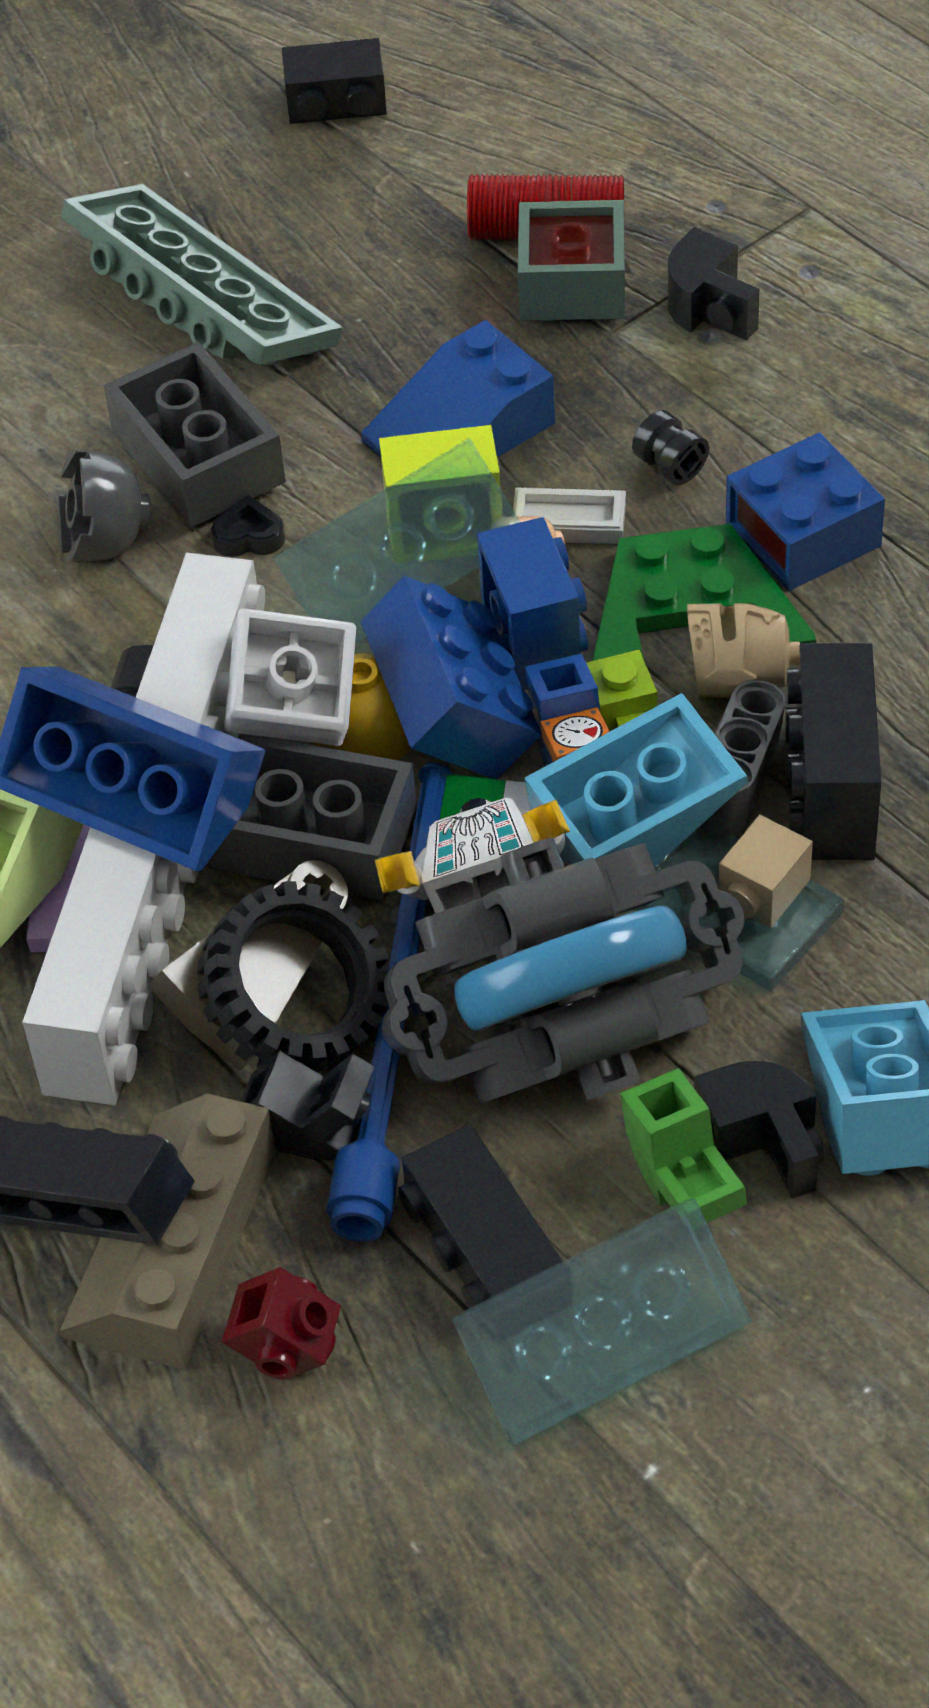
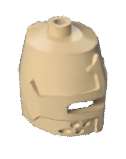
(738, 647)

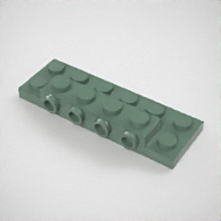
(196, 278)

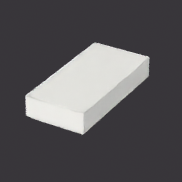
(577, 513)

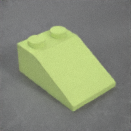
(32, 857)

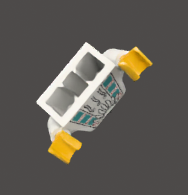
(466, 850)

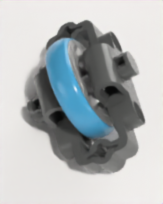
(556, 949)

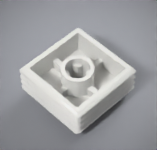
(323, 666)

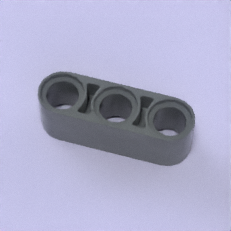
(752, 737)

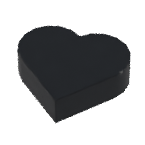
(248, 528)

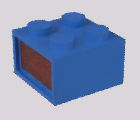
(804, 511)

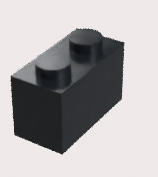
(334, 80)

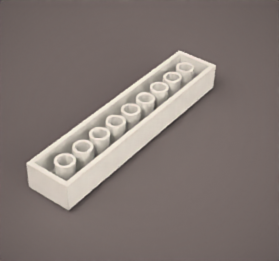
(121, 897)

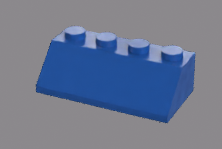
(125, 765)

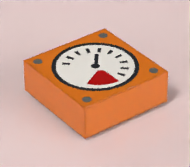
(572, 731)

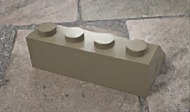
(159, 1296)

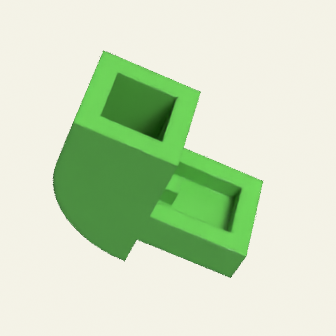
(675, 1146)

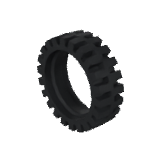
(331, 925)

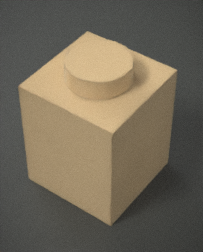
(766, 870)

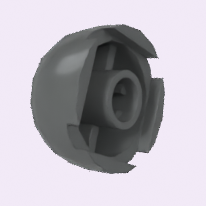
(100, 507)

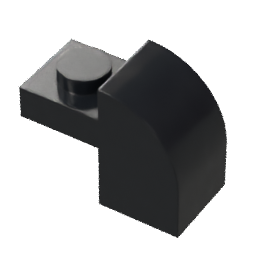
(707, 288)
(765, 1107)
(311, 1111)

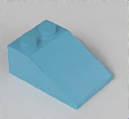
(639, 784)
(872, 1083)

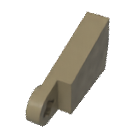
(269, 967)

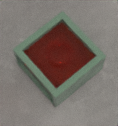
(571, 260)

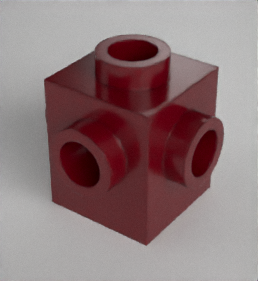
(282, 1324)

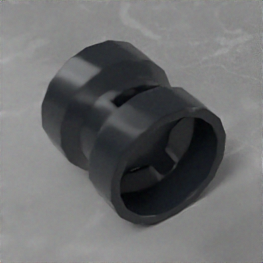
(675, 451)

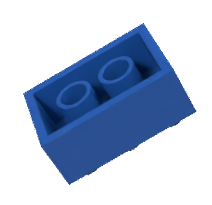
(450, 677)

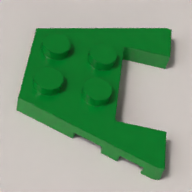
(667, 570)

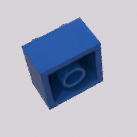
(531, 593)

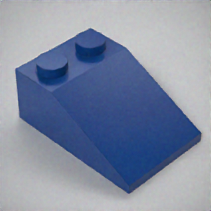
(472, 383)

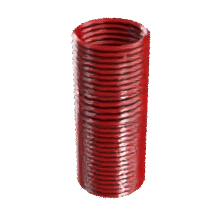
(496, 199)

